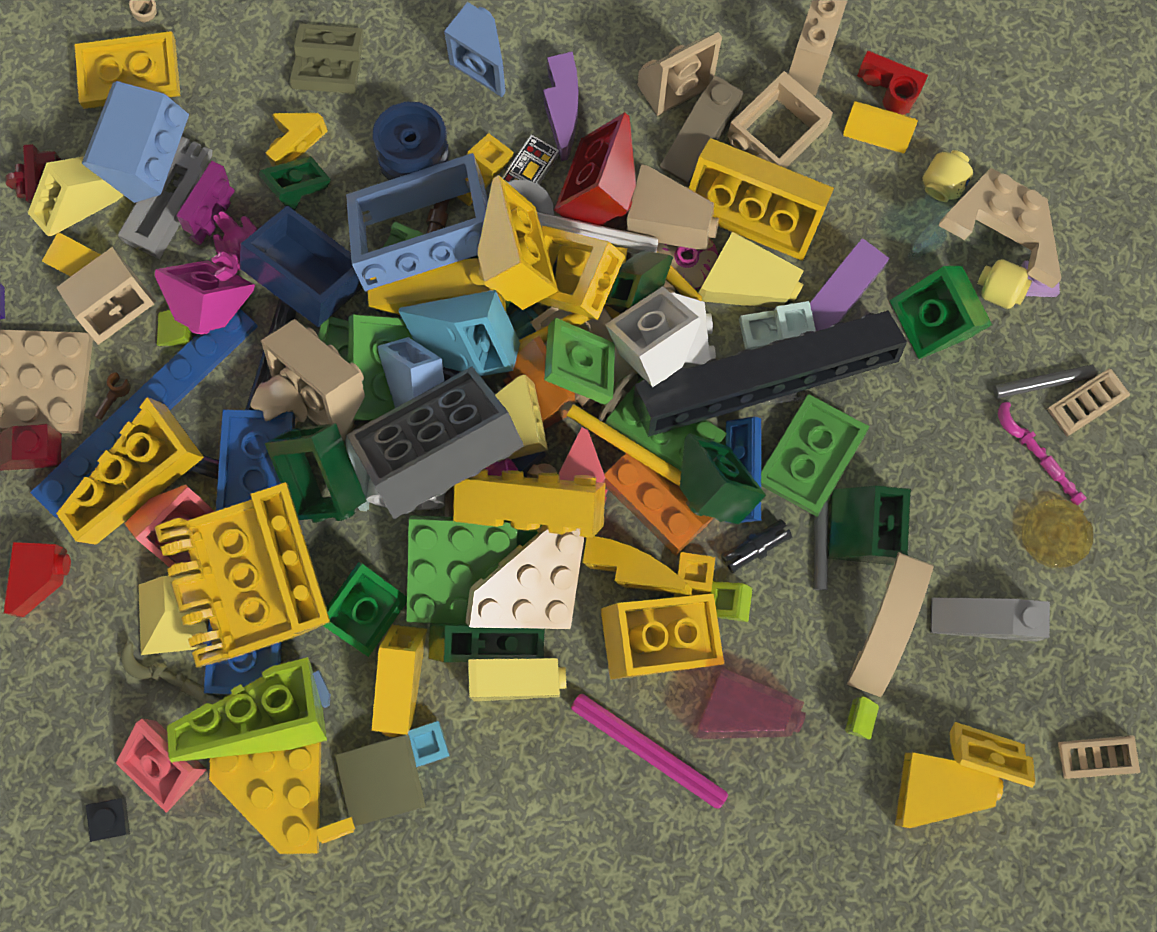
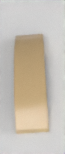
(892, 625)

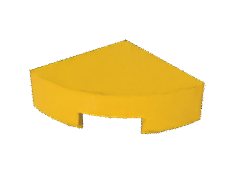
(335, 830)

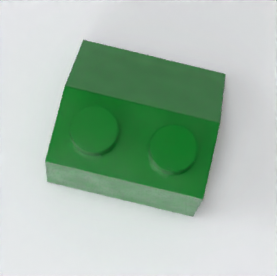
(940, 311)

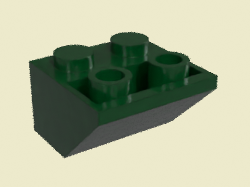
(869, 524)

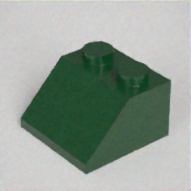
(717, 481)

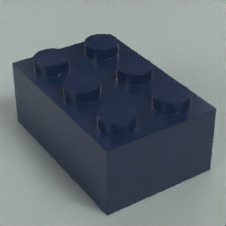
(300, 265)

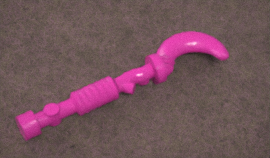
(1046, 461)

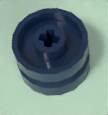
(409, 139)

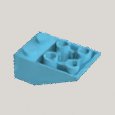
(465, 332)

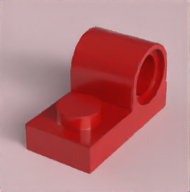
(896, 78)

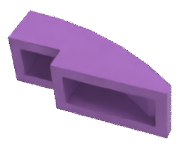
(562, 101)
(847, 285)

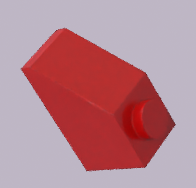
(34, 575)

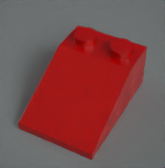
(600, 175)

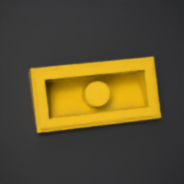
(879, 127)

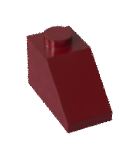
(30, 447)

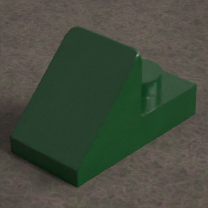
(295, 180)

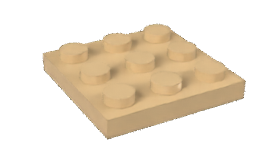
(44, 378)

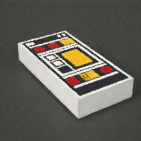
(532, 161)

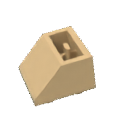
(105, 295)

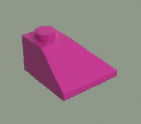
(199, 297)

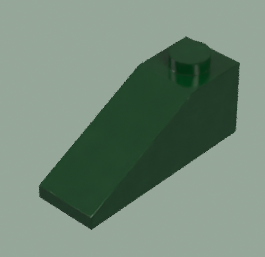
(463, 643)

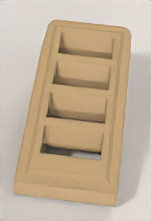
(1107, 390)
(1129, 751)

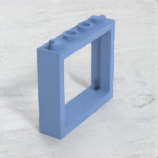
(406, 195)

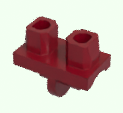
(28, 175)

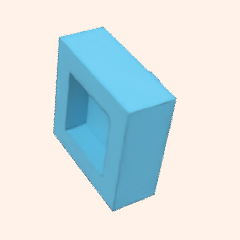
(428, 743)

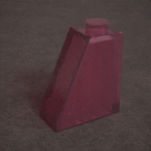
(748, 710)

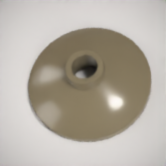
(620, 390)

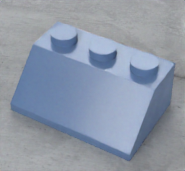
(135, 140)

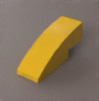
(632, 567)

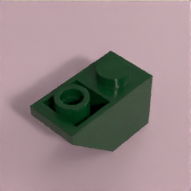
(638, 279)

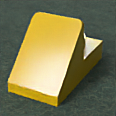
(300, 133)

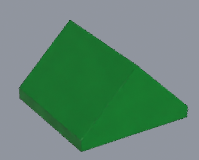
(364, 609)

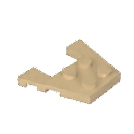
(1014, 213)

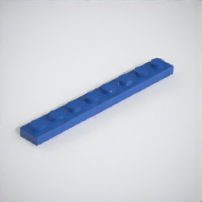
(166, 386)

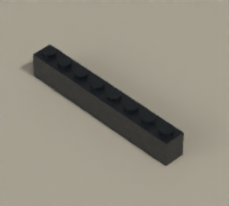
(768, 372)

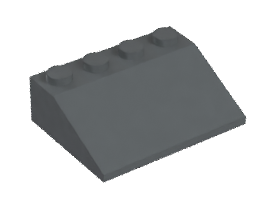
(435, 441)

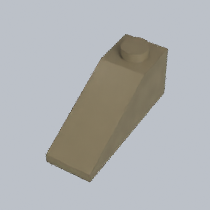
(706, 121)

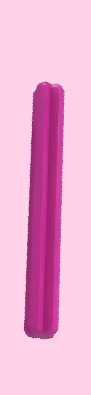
(649, 751)

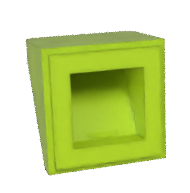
(171, 332)
(732, 600)
(862, 717)

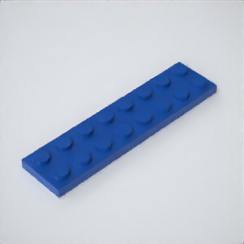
(243, 471)

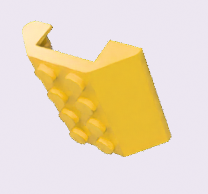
(245, 576)

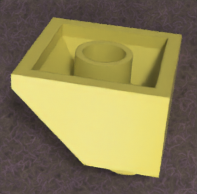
(162, 622)

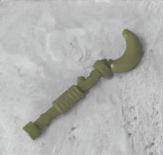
(159, 671)

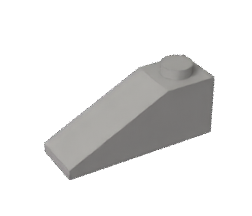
(991, 618)

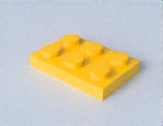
(136, 60)

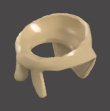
(277, 397)

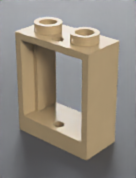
(816, 42)
(797, 101)

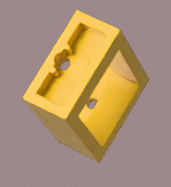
(601, 266)

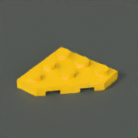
(275, 794)

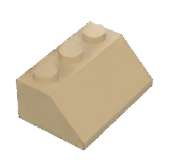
(318, 372)

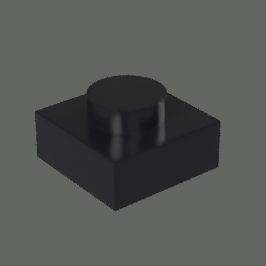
(107, 819)

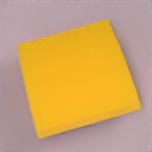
(991, 754)

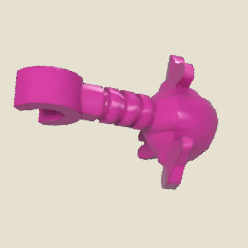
(229, 247)

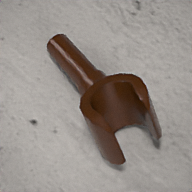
(113, 394)

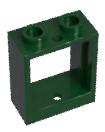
(292, 467)

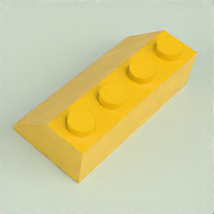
(760, 198)

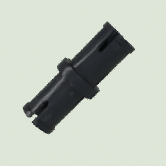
(756, 545)

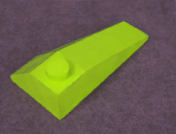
(264, 716)

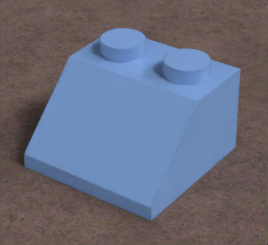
(475, 47)

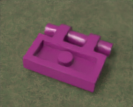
(206, 200)

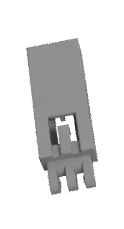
(155, 219)

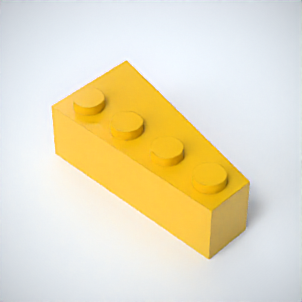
(137, 467)
(531, 502)

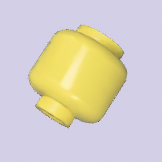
(947, 176)
(1004, 283)

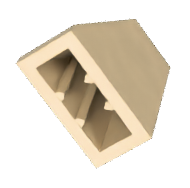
(670, 212)

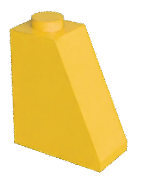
(398, 680)
(941, 790)

